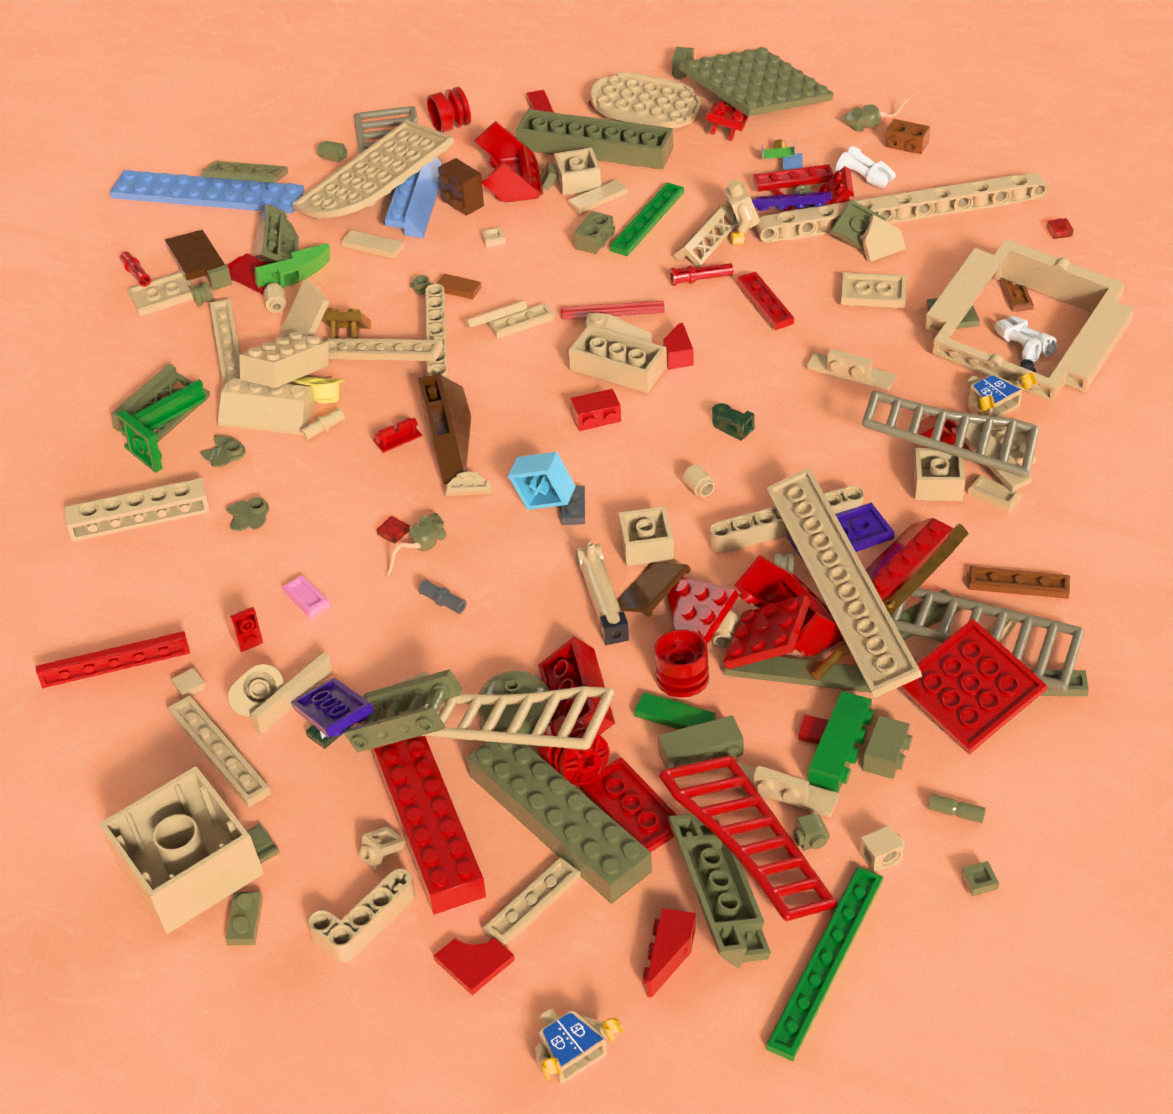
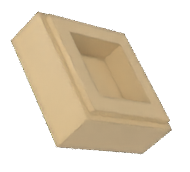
(493, 237)
(188, 683)

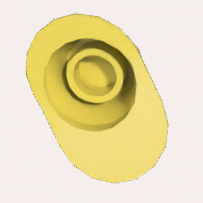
(323, 389)

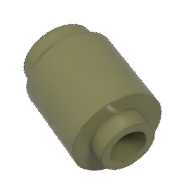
(332, 151)

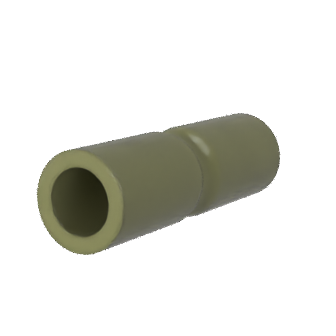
(960, 809)

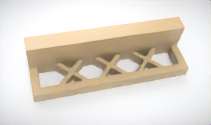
(696, 241)

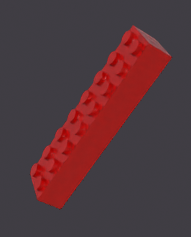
(429, 824)

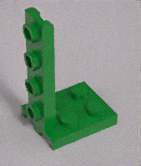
(140, 426)

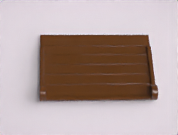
(652, 587)

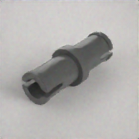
(442, 596)

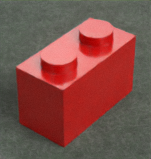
(595, 409)

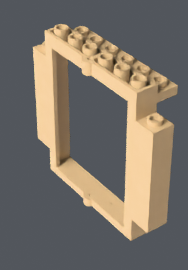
(1047, 276)

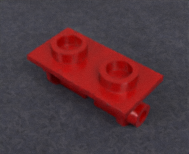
(391, 438)

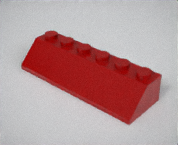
(906, 556)

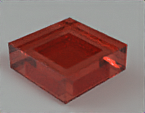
(393, 529)

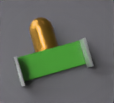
(779, 150)

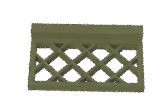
(148, 394)

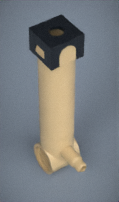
(611, 619)

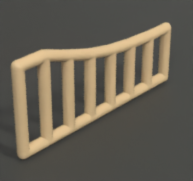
(526, 700)

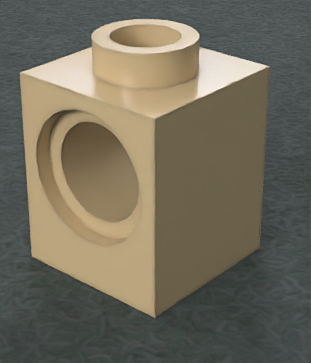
(882, 849)

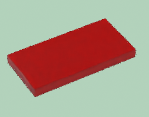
(631, 804)

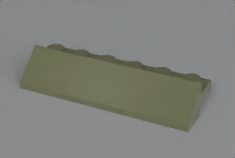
(721, 892)

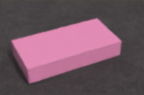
(306, 596)

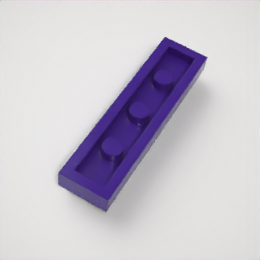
(798, 200)

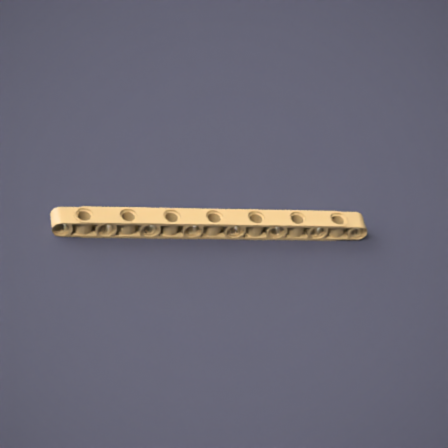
(907, 205)

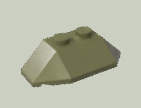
(275, 236)

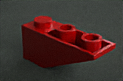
(672, 946)

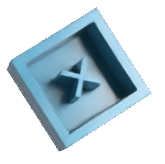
(542, 480)

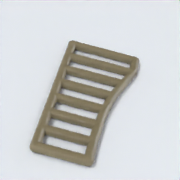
(361, 126)
(964, 418)
(1002, 615)

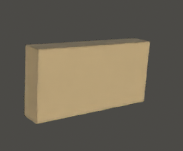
(994, 493)

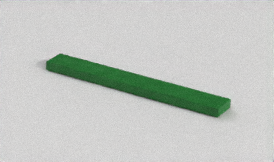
(824, 964)

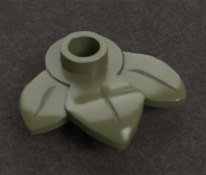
(226, 450)
(248, 514)

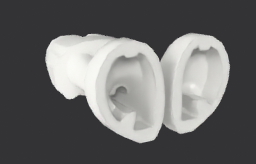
(875, 173)
(1033, 341)

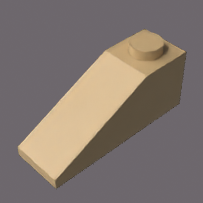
(617, 325)

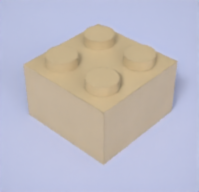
(577, 171)
(938, 476)
(646, 536)

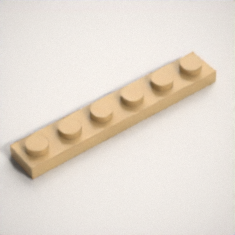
(226, 339)
(384, 349)
(219, 751)

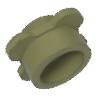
(420, 284)

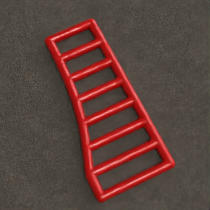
(742, 852)

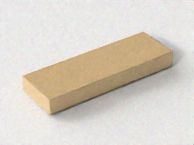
(597, 197)
(373, 244)
(494, 314)
(521, 320)

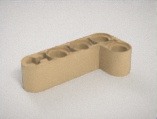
(393, 892)

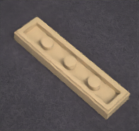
(993, 450)
(300, 684)
(532, 902)

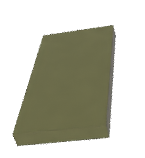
(245, 171)

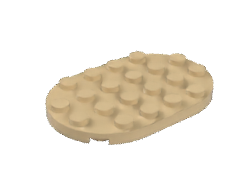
(645, 100)

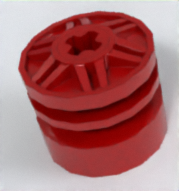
(449, 109)
(681, 663)
(576, 765)

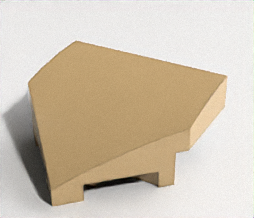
(881, 239)

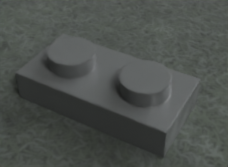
(575, 510)

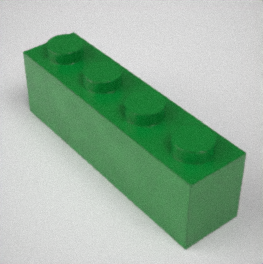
(840, 742)

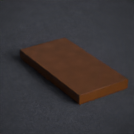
(194, 254)

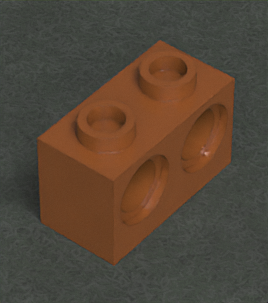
(907, 136)

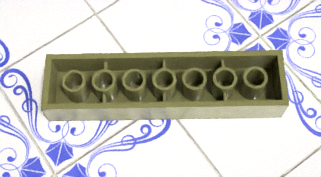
(609, 139)
(561, 817)

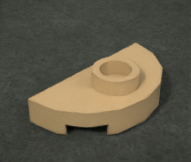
(468, 484)

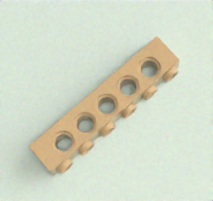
(136, 509)

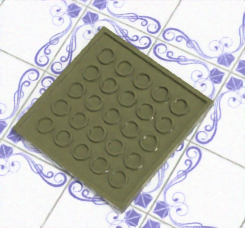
(756, 81)

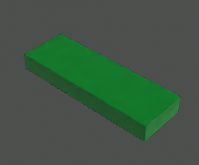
(671, 712)

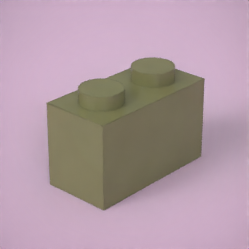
(886, 747)

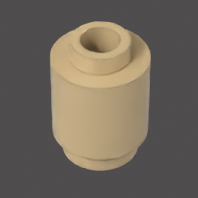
(274, 298)
(698, 481)
(726, 630)

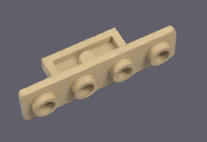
(851, 368)
(791, 790)

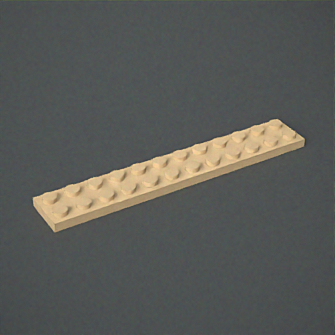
(844, 584)

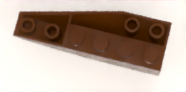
(448, 423)

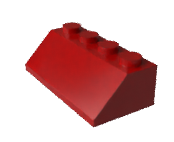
(574, 667)

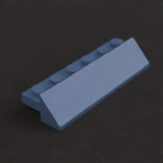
(415, 200)

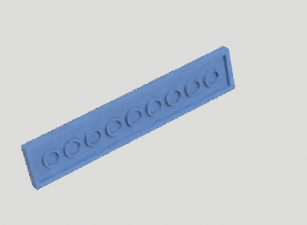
(205, 191)

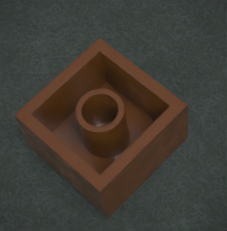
(460, 186)

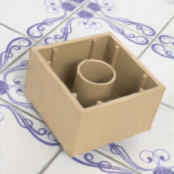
(182, 849)

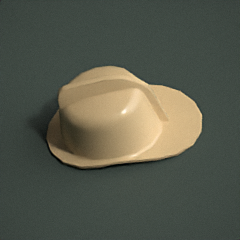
(254, 689)

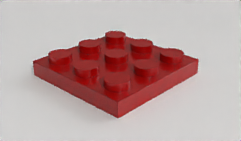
(766, 632)

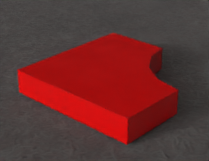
(474, 964)

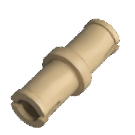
(322, 424)

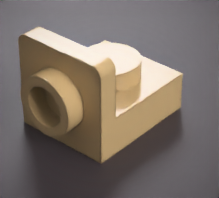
(379, 844)

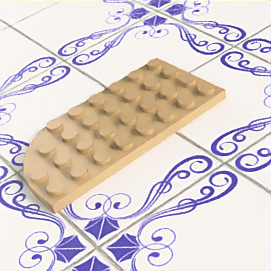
(374, 171)

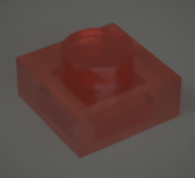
(1060, 228)

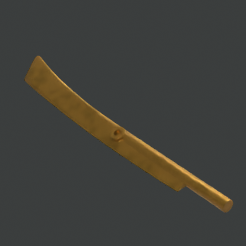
(953, 540)

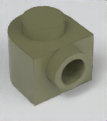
(810, 832)

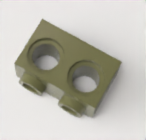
(594, 232)

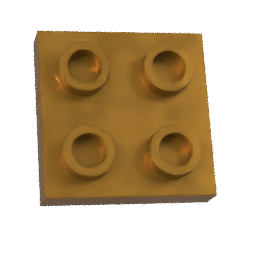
(352, 319)

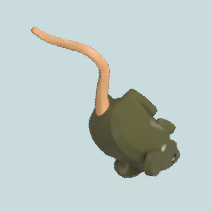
(868, 116)
(424, 535)

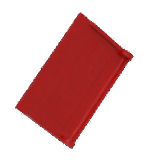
(243, 271)

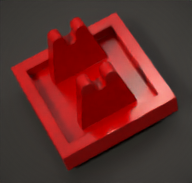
(728, 117)
(840, 186)

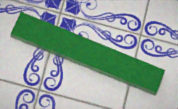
(647, 219)

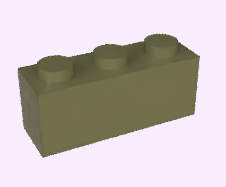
(701, 742)

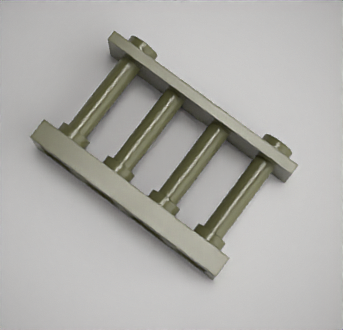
(401, 697)

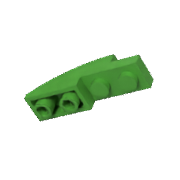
(294, 270)

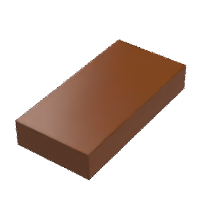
(460, 286)

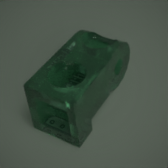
(732, 421)

